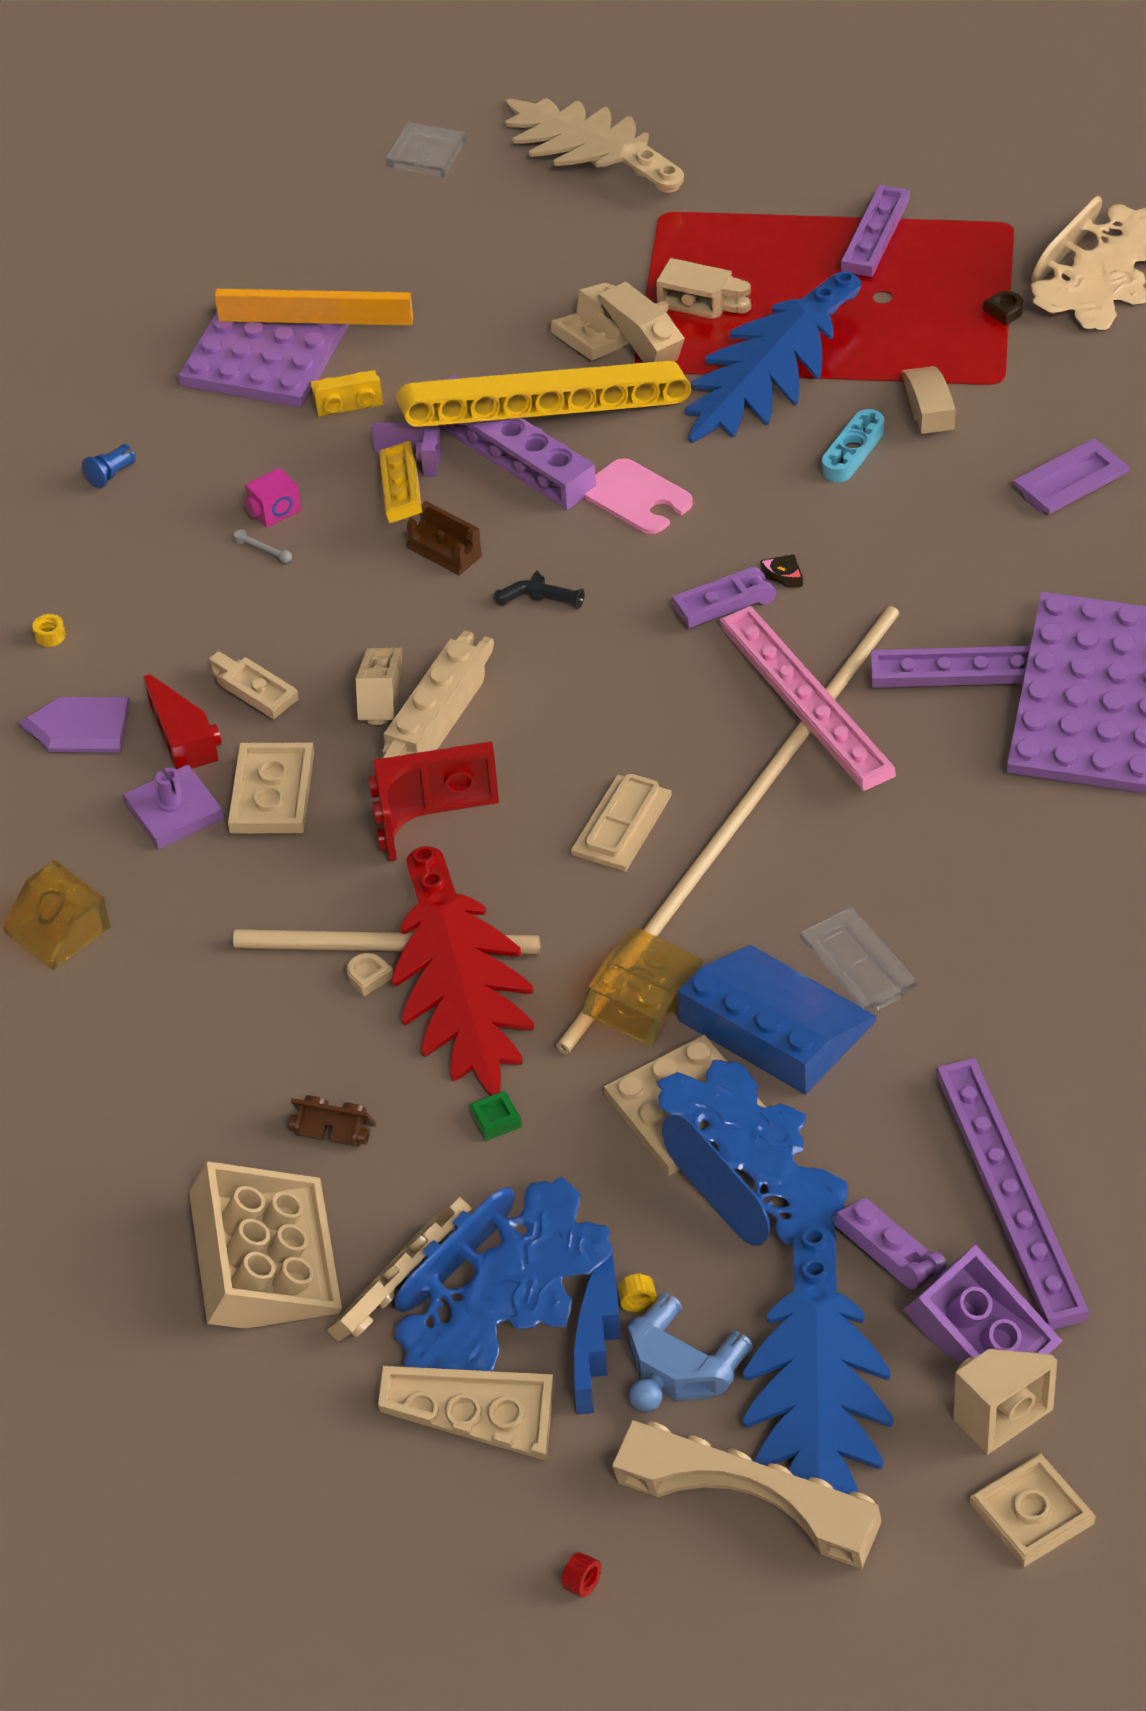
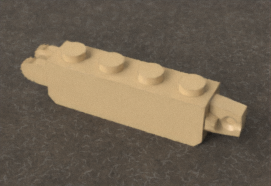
(439, 697)

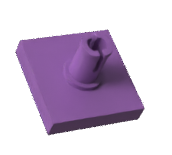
(173, 806)

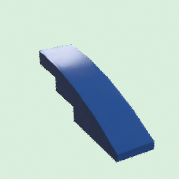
(596, 1323)

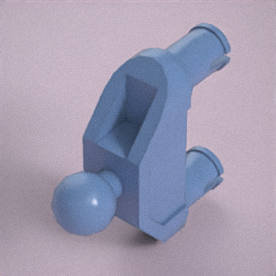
(673, 1366)

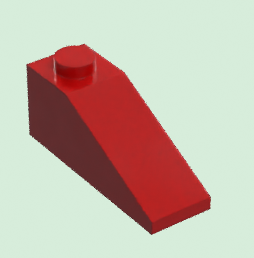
(182, 726)

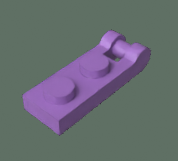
(723, 596)
(889, 1244)

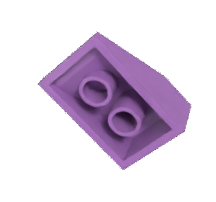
(978, 1310)

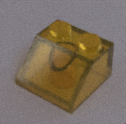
(56, 915)

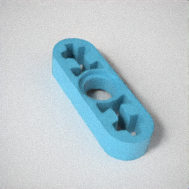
(852, 458)

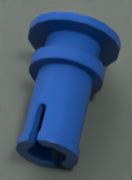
(103, 467)

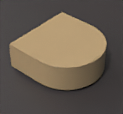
(368, 972)

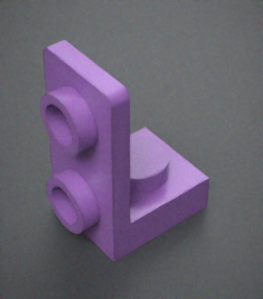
(424, 439)

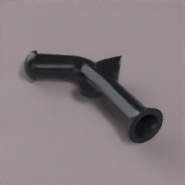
(539, 591)

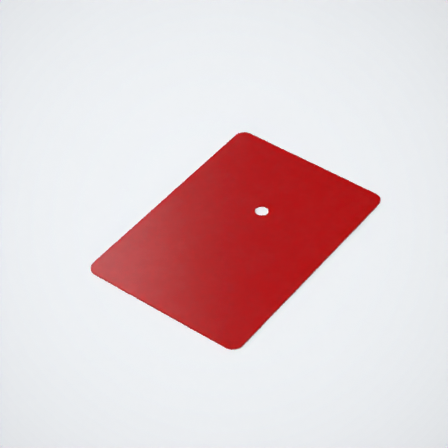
(930, 268)

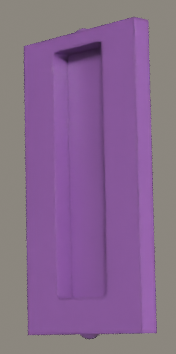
(1070, 476)

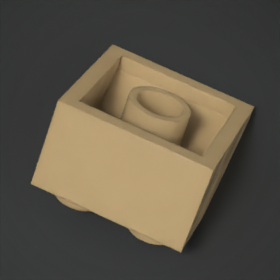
(1002, 1394)

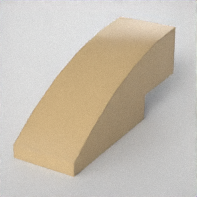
(929, 399)

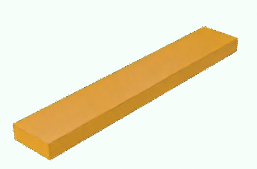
(314, 306)

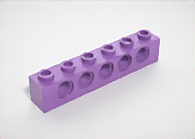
(530, 457)

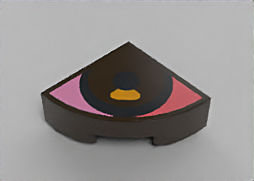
(783, 569)

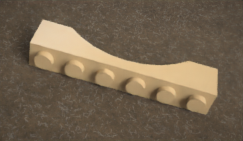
(665, 1463)

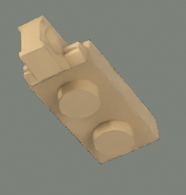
(253, 684)

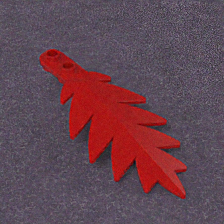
(459, 975)

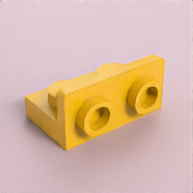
(347, 393)

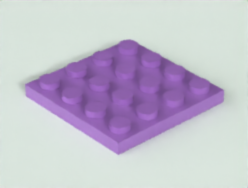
(261, 359)

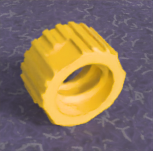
(45, 623)
(636, 1292)

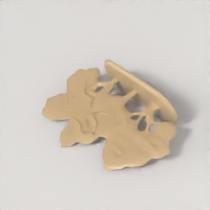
(1098, 273)

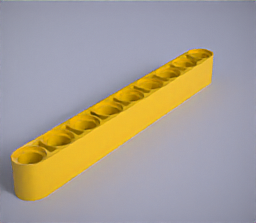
(542, 393)

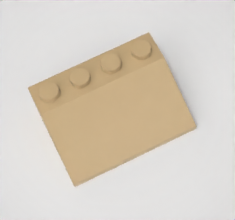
(262, 1246)

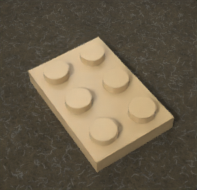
(271, 788)

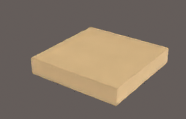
(1032, 1510)

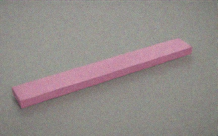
(808, 698)

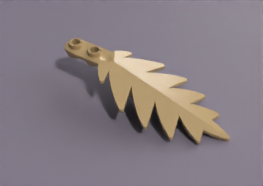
(590, 140)

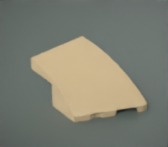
(592, 327)

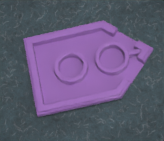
(80, 724)

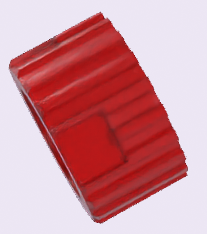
(581, 1574)

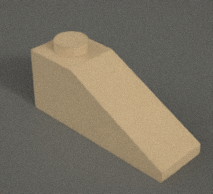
(643, 324)
(379, 685)

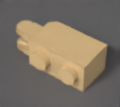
(702, 289)

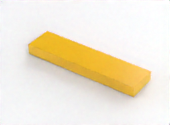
(400, 481)

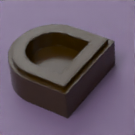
(1004, 306)

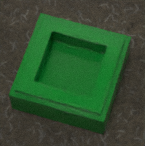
(495, 1115)

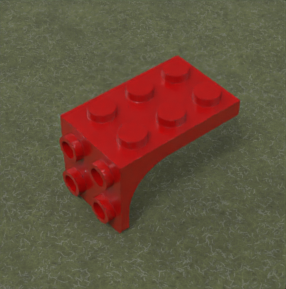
(430, 784)

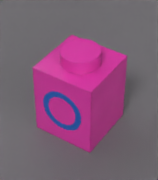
(272, 497)

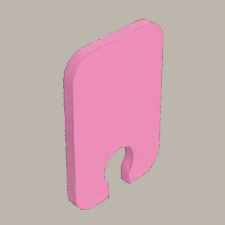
(632, 490)

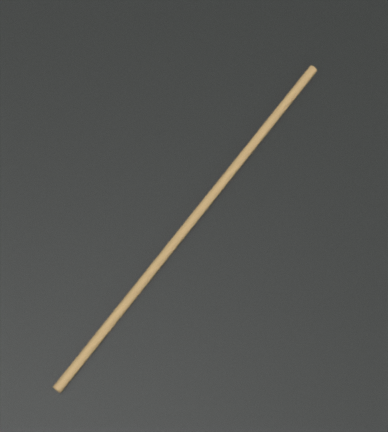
(743, 808)

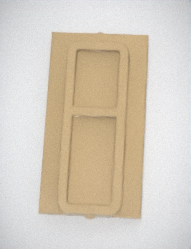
(622, 821)

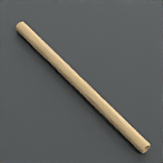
(346, 940)

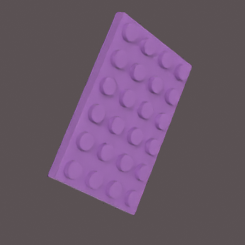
(1084, 695)

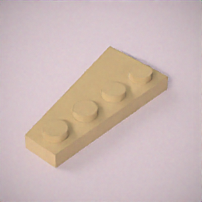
(383, 1287)
(484, 1406)

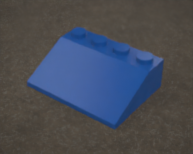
(772, 1016)

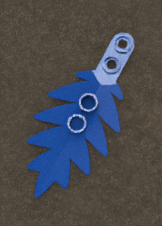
(768, 358)
(816, 1381)

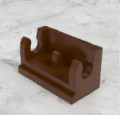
(444, 539)

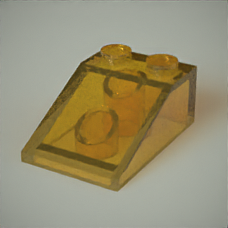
(640, 985)

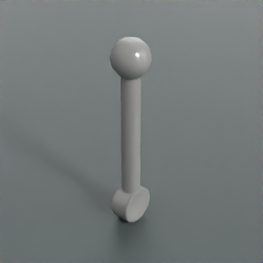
(241, 537)

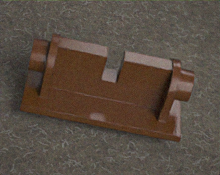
(316, 1115)

